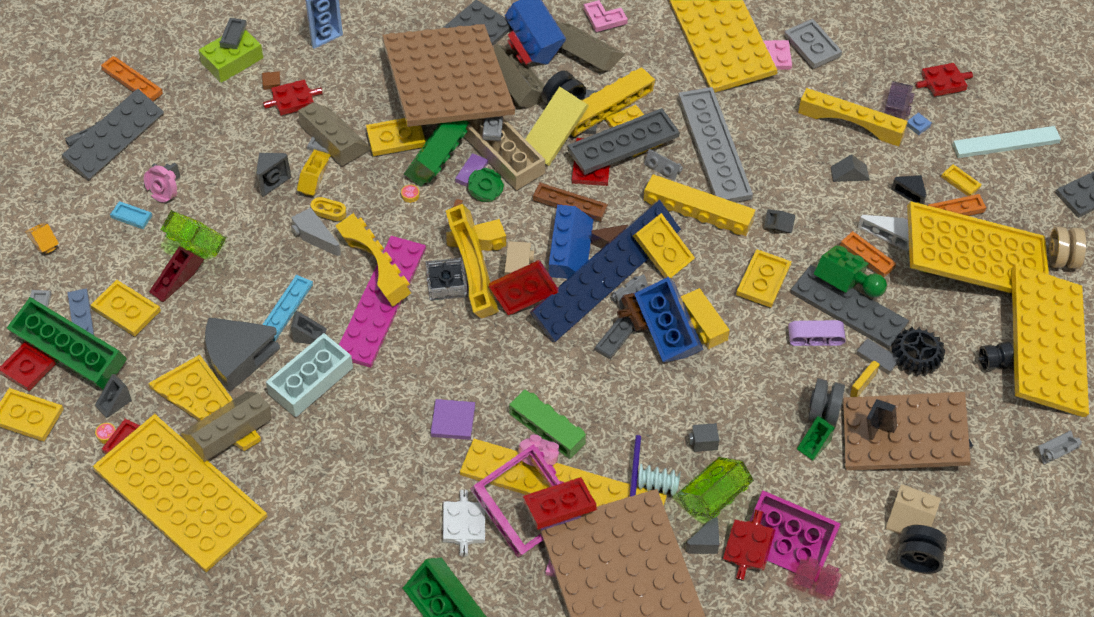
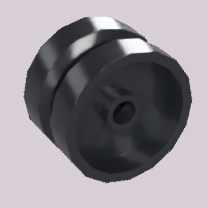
(567, 82)
(921, 549)

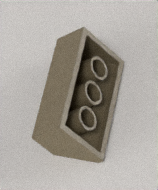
(589, 48)
(519, 78)
(332, 133)
(227, 425)

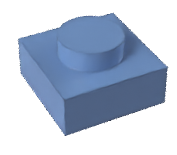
(918, 124)

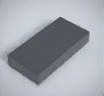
(233, 33)

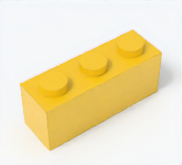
(705, 319)

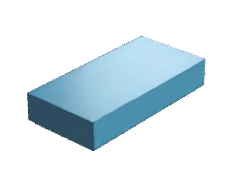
(131, 215)

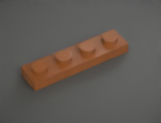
(554, 196)

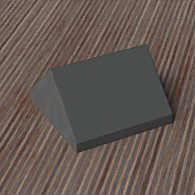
(272, 171)

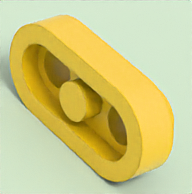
(329, 209)

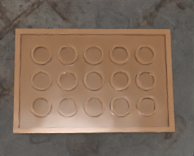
(928, 432)

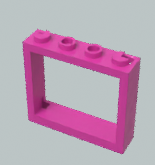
(493, 511)

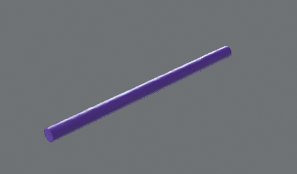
(635, 465)

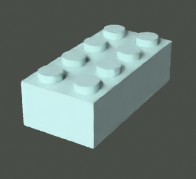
(309, 375)

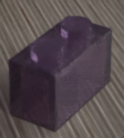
(899, 100)

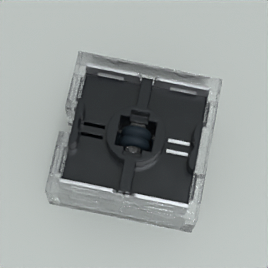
(446, 279)

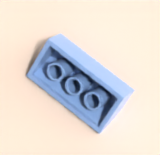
(323, 21)

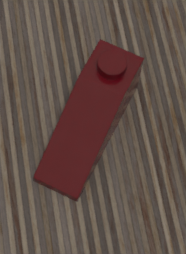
(176, 273)

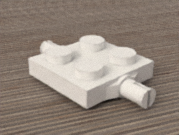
(463, 523)

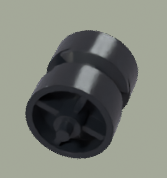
(996, 356)

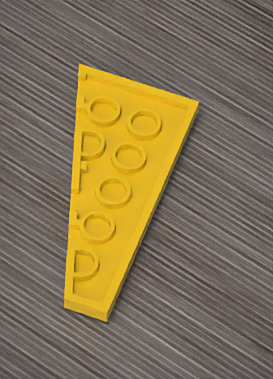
(198, 393)

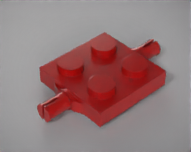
(944, 79)
(292, 97)
(749, 544)

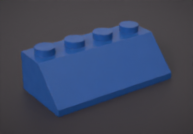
(535, 29)
(570, 241)
(668, 320)

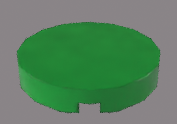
(485, 185)

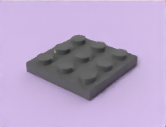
(478, 13)

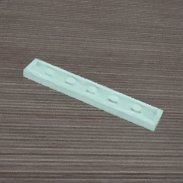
(1006, 142)

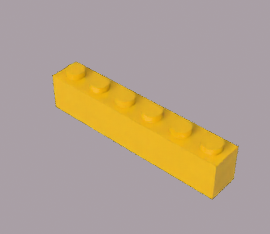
(614, 98)
(700, 205)

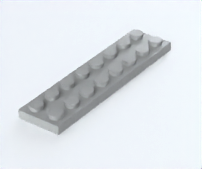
(715, 145)

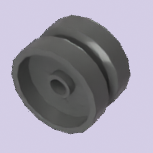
(826, 402)

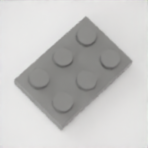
(813, 43)

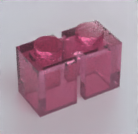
(808, 571)

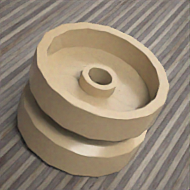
(1067, 247)

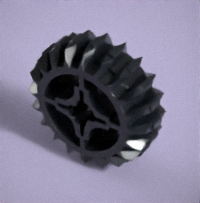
(928, 345)

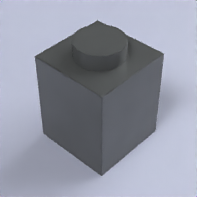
(704, 437)

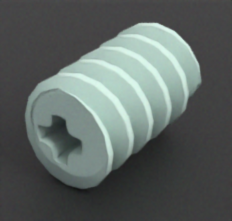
(658, 480)

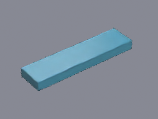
(288, 304)

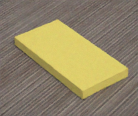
(556, 124)

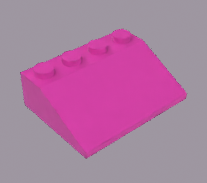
(797, 532)

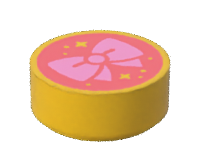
(410, 193)
(104, 432)

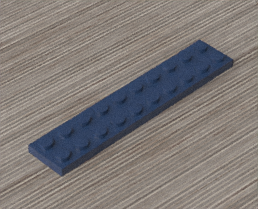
(596, 277)

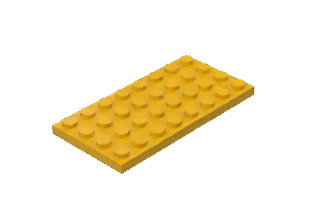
(724, 42)
(971, 247)
(1049, 341)
(180, 492)

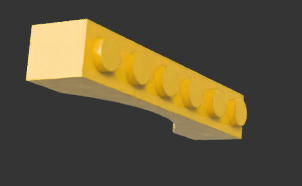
(884, 126)
(465, 234)
(389, 281)

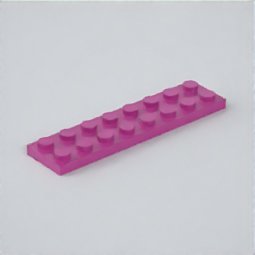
(374, 311)

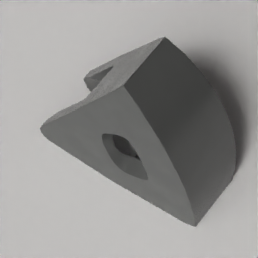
(238, 349)

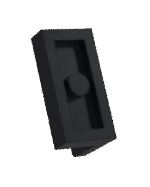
(881, 416)

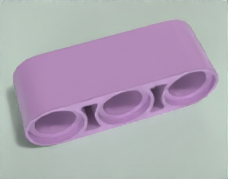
(817, 333)

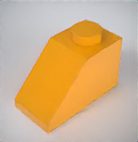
(42, 237)

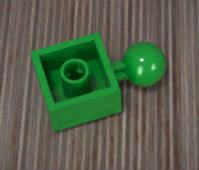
(847, 270)

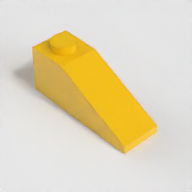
(313, 172)
(490, 236)

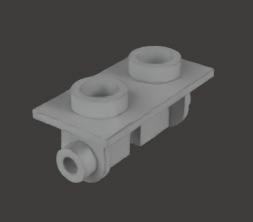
(662, 164)
(633, 286)
(1058, 447)

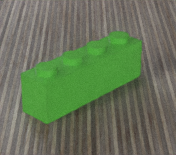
(547, 423)

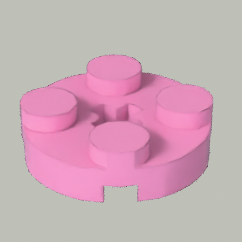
(161, 183)
(549, 449)

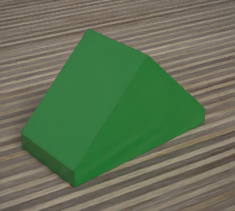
(817, 438)

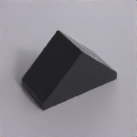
(910, 188)

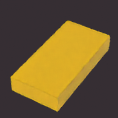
(961, 180)
(864, 379)

